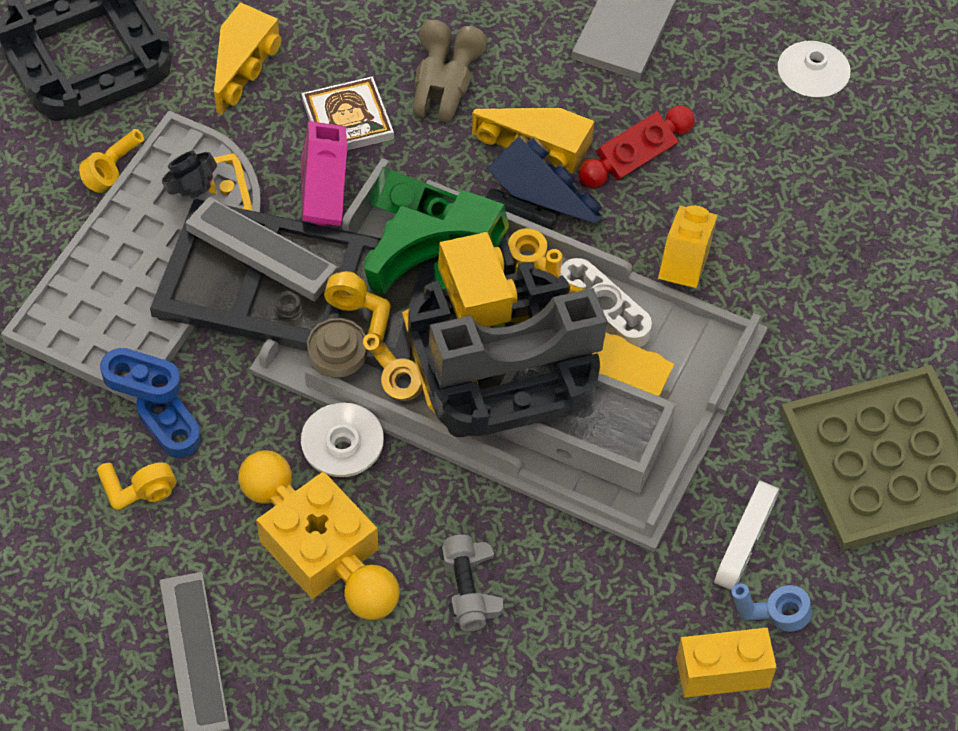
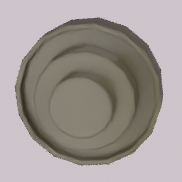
(336, 347)

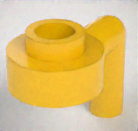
(100, 170)
(535, 242)
(350, 293)
(393, 370)
(149, 483)

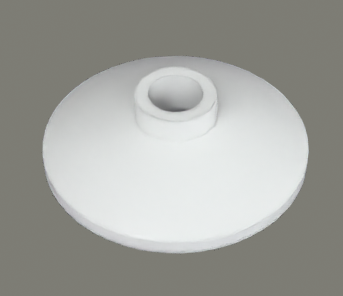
(812, 78)
(337, 424)

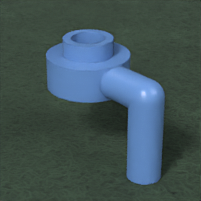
(778, 602)

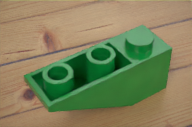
(399, 190)

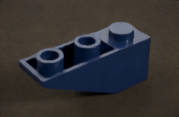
(534, 178)

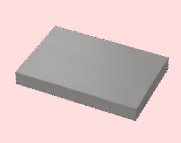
(623, 35)

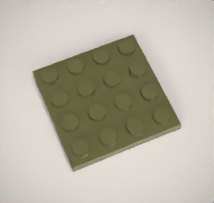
(879, 455)

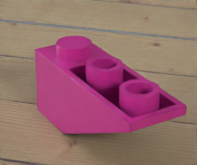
(323, 173)

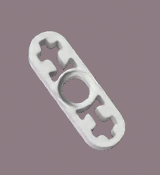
(604, 287)
(747, 532)

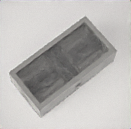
(609, 439)

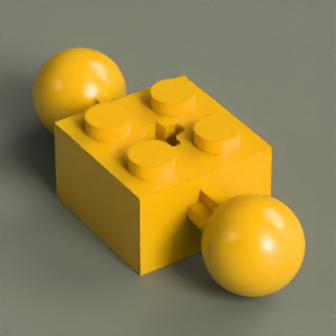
(318, 535)

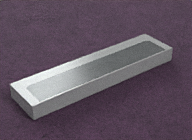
(261, 248)
(194, 653)

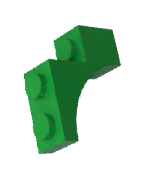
(417, 236)

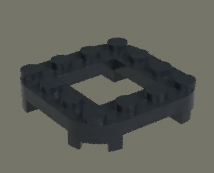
(67, 99)
(514, 404)

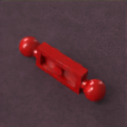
(636, 146)

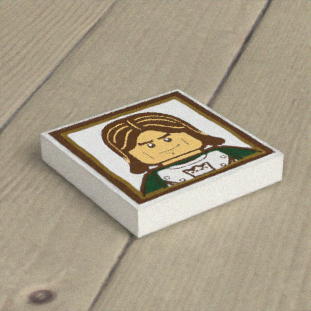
(351, 105)

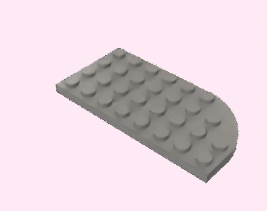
(111, 269)

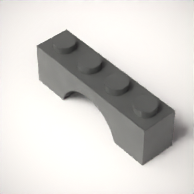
(563, 330)

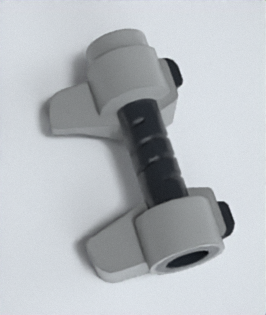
(468, 607)

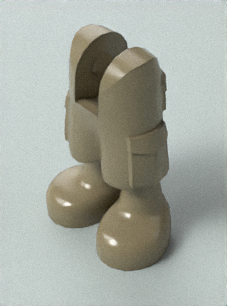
(445, 81)

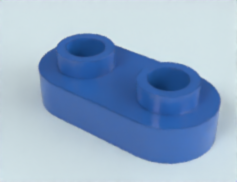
(143, 375)
(166, 426)

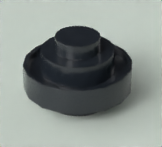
(190, 174)

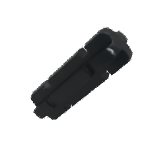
(524, 209)

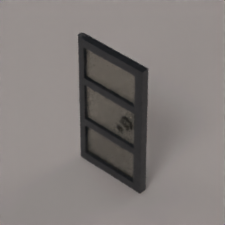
(228, 296)

